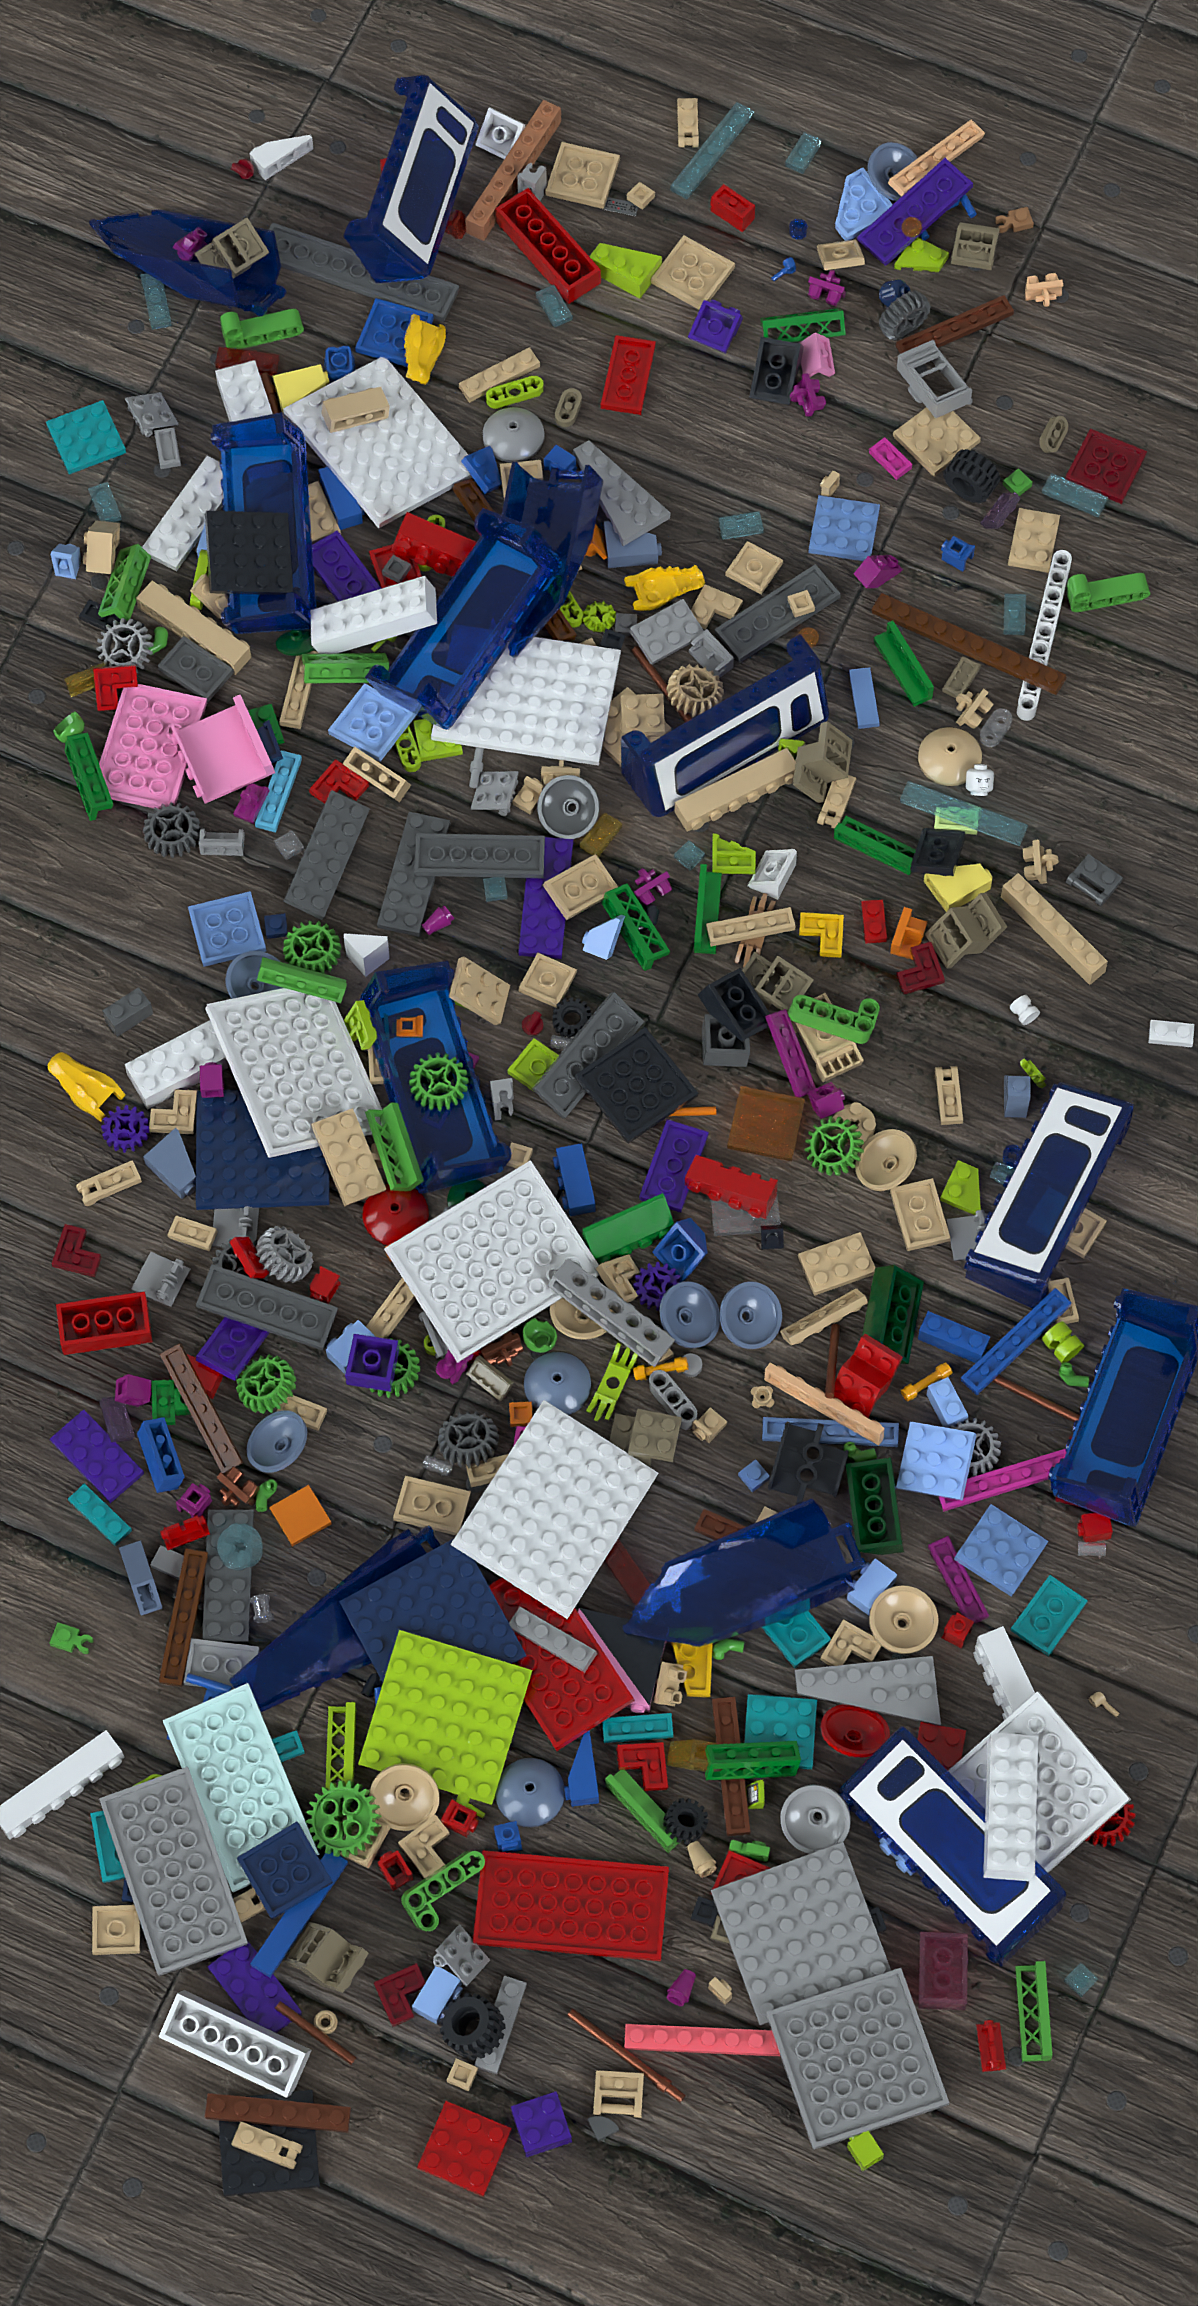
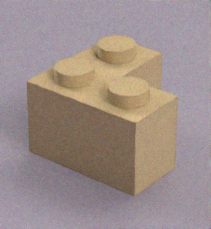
(101, 545)

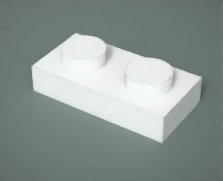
(1171, 1033)

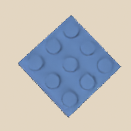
(844, 528)
(226, 928)
(1001, 1550)

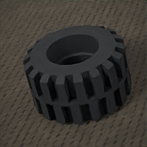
(971, 476)
(460, 2015)

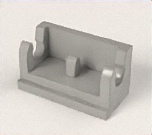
(534, 181)
(711, 654)
(221, 843)
(502, 1096)

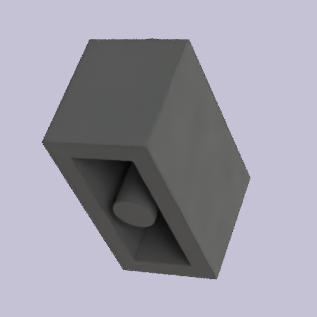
(127, 1012)

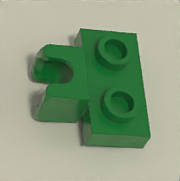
(167, 1401)

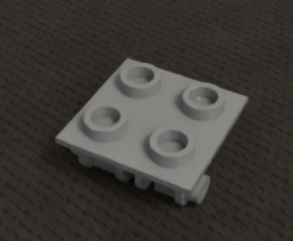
(150, 412)
(495, 791)
(235, 1223)
(964, 1232)
(161, 1278)
(461, 1955)

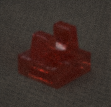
(456, 225)

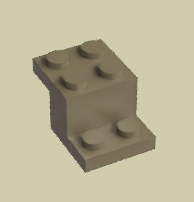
(975, 246)
(234, 249)
(822, 762)
(966, 930)
(776, 981)
(647, 1435)
(326, 1957)

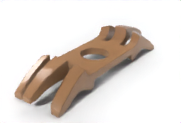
(754, 943)

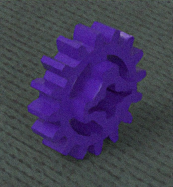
(128, 1120)
(649, 1290)

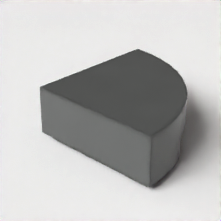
(602, 2127)

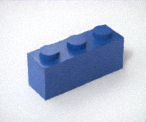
(342, 503)
(574, 1180)
(953, 1337)
(160, 1455)

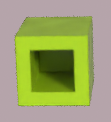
(865, 2150)

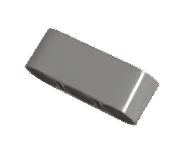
(669, 1390)

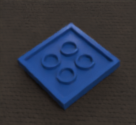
(386, 330)

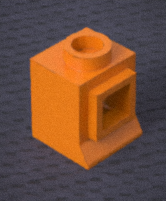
(417, 1027)

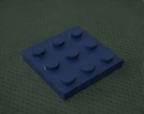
(284, 1870)

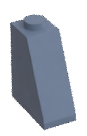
(638, 552)
(1016, 1096)
(172, 1164)
(140, 1578)

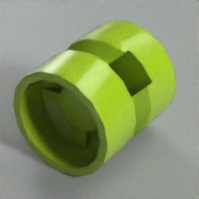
(1062, 1341)

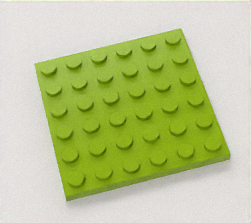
(446, 1715)

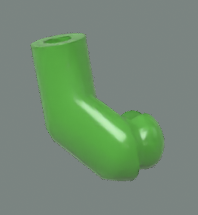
(160, 639)
(1071, 1378)
(857, 1455)
(265, 1491)
(724, 1646)

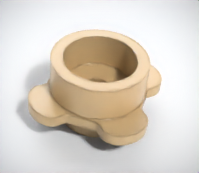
(760, 1391)

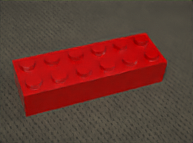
(548, 245)

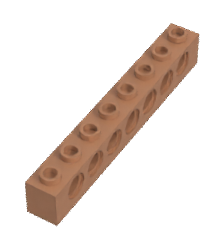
(505, 180)

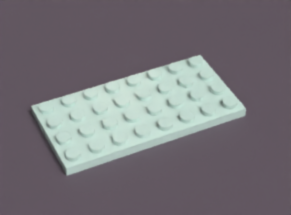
(235, 1776)

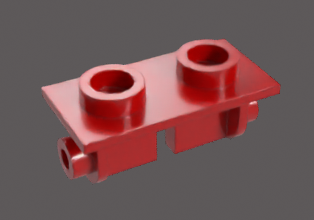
(191, 1530)
(990, 2046)

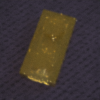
(81, 681)
(601, 835)

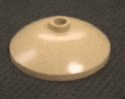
(946, 766)
(880, 1154)
(569, 1322)
(907, 1605)
(406, 1810)

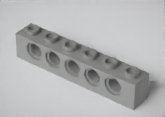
(614, 1323)

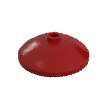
(389, 1225)
(854, 1730)

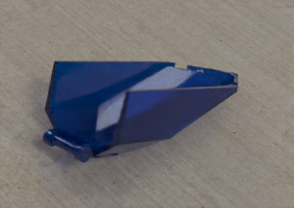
(149, 246)
(565, 519)
(749, 1579)

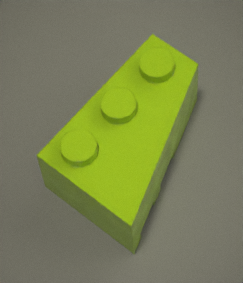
(626, 267)

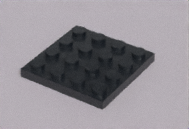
(248, 552)
(636, 1085)
(251, 2174)

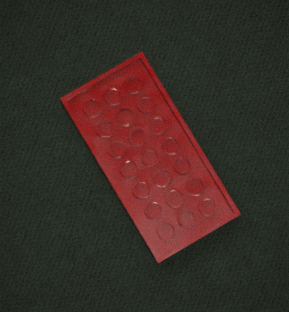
(559, 1694)
(571, 1905)

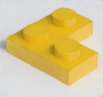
(827, 927)

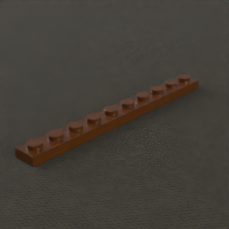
(474, 501)
(969, 644)

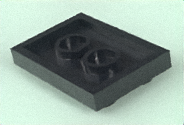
(938, 852)

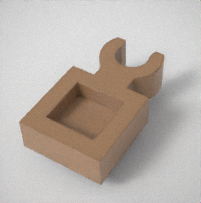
(1017, 220)

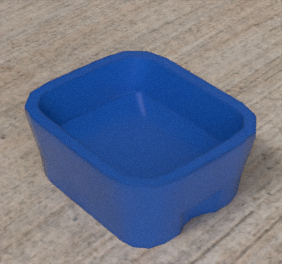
(338, 362)

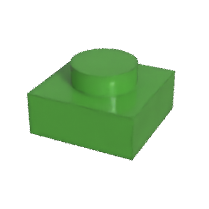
(1017, 482)

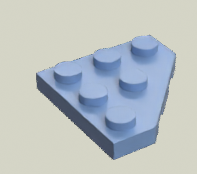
(859, 205)

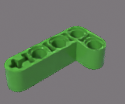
(260, 329)
(1105, 592)
(807, 1011)
(445, 1885)

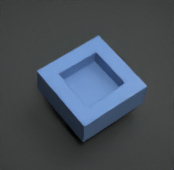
(754, 1475)

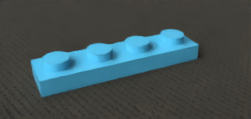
(280, 788)

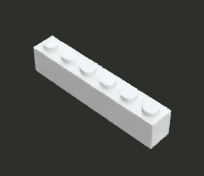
(59, 1784)

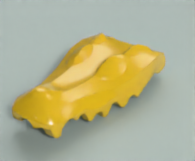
(423, 347)
(662, 585)
(84, 1085)

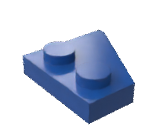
(483, 469)

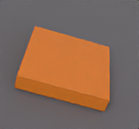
(300, 1515)

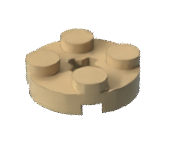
(860, 1114)

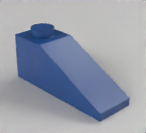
(582, 1778)

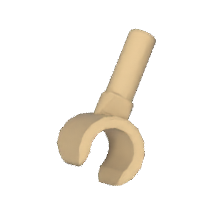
(1099, 1699)

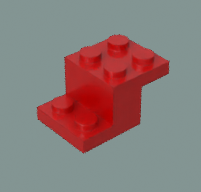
(866, 1375)

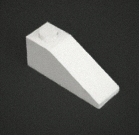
(278, 154)

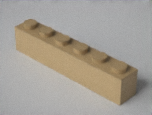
(189, 622)
(736, 790)
(1054, 929)

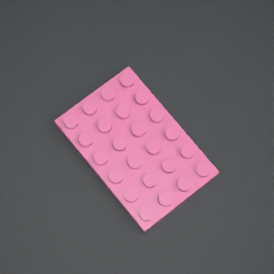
(139, 754)

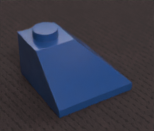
(682, 1248)

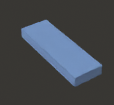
(864, 698)

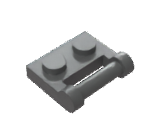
(1097, 875)

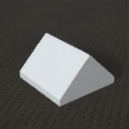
(499, 133)
(773, 872)
(366, 951)

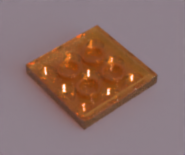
(766, 1123)

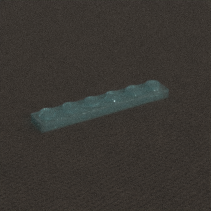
(711, 150)
(963, 813)

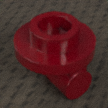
(243, 168)
(532, 1024)

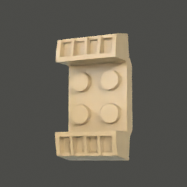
(830, 1053)

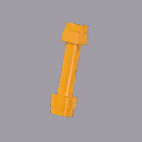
(679, 1364)
(910, 1391)

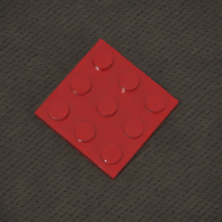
(464, 2148)

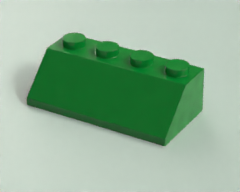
(629, 1230)

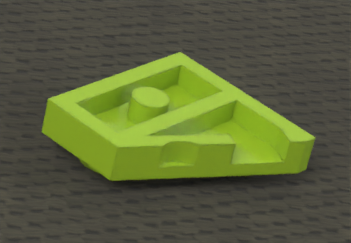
(922, 256)
(731, 857)
(963, 1188)

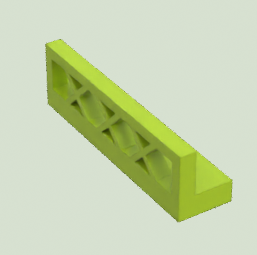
(348, 1747)

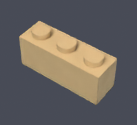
(355, 409)
(377, 774)

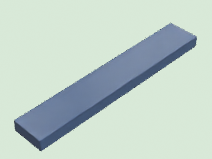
(832, 1431)

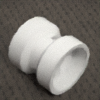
(1024, 1009)

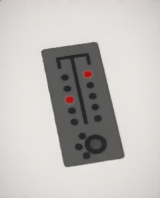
(620, 206)

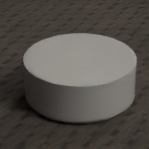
(694, 1364)

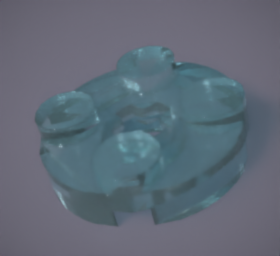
(244, 1558)

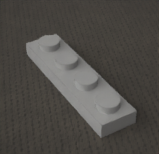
(552, 1639)
(508, 2003)

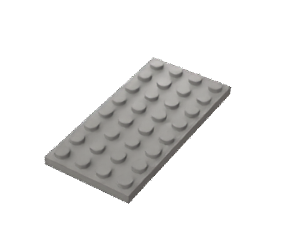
(173, 1871)

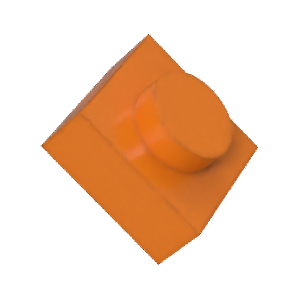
(520, 1413)

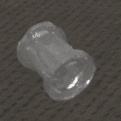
(265, 1615)

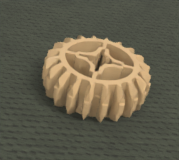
(697, 685)

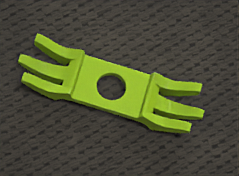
(609, 1395)

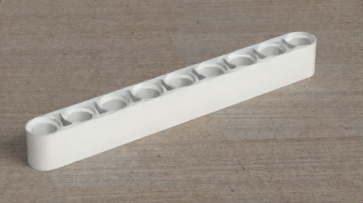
(1047, 626)

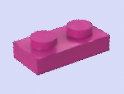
(890, 458)

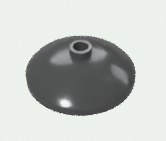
(555, 807)

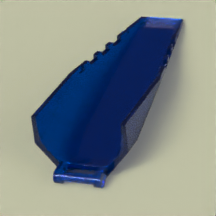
(323, 1639)

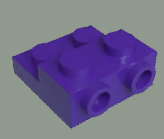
(715, 325)

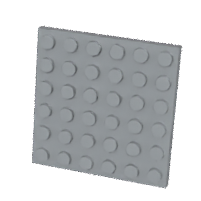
(800, 1930)
(857, 2058)

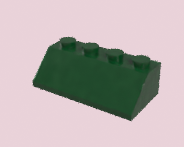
(893, 1309)
(875, 1507)

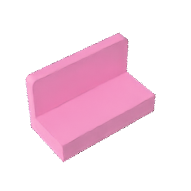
(817, 356)

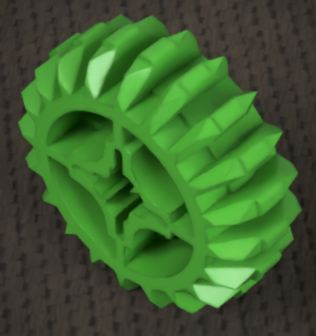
(317, 934)
(425, 1070)
(840, 1140)
(406, 1375)
(270, 1390)

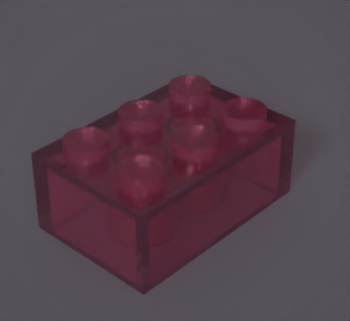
(942, 1971)

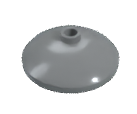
(517, 443)
(807, 1831)

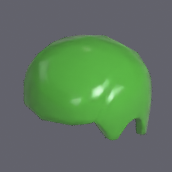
(69, 726)
(539, 1336)

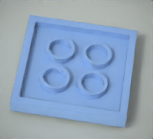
(371, 723)
(936, 1460)

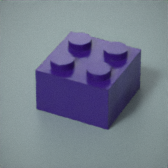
(372, 1362)
(541, 2124)

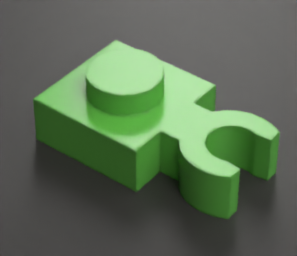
(68, 1637)
(754, 1850)

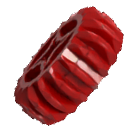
(1124, 1822)

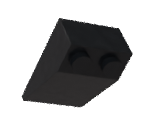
(776, 370)
(735, 1005)

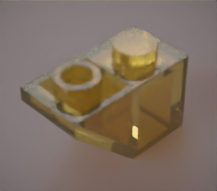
(688, 1754)

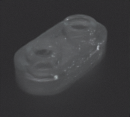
(994, 728)

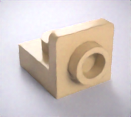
(528, 795)
(708, 1425)

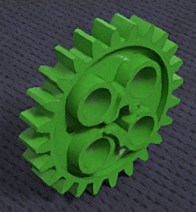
(363, 1816)

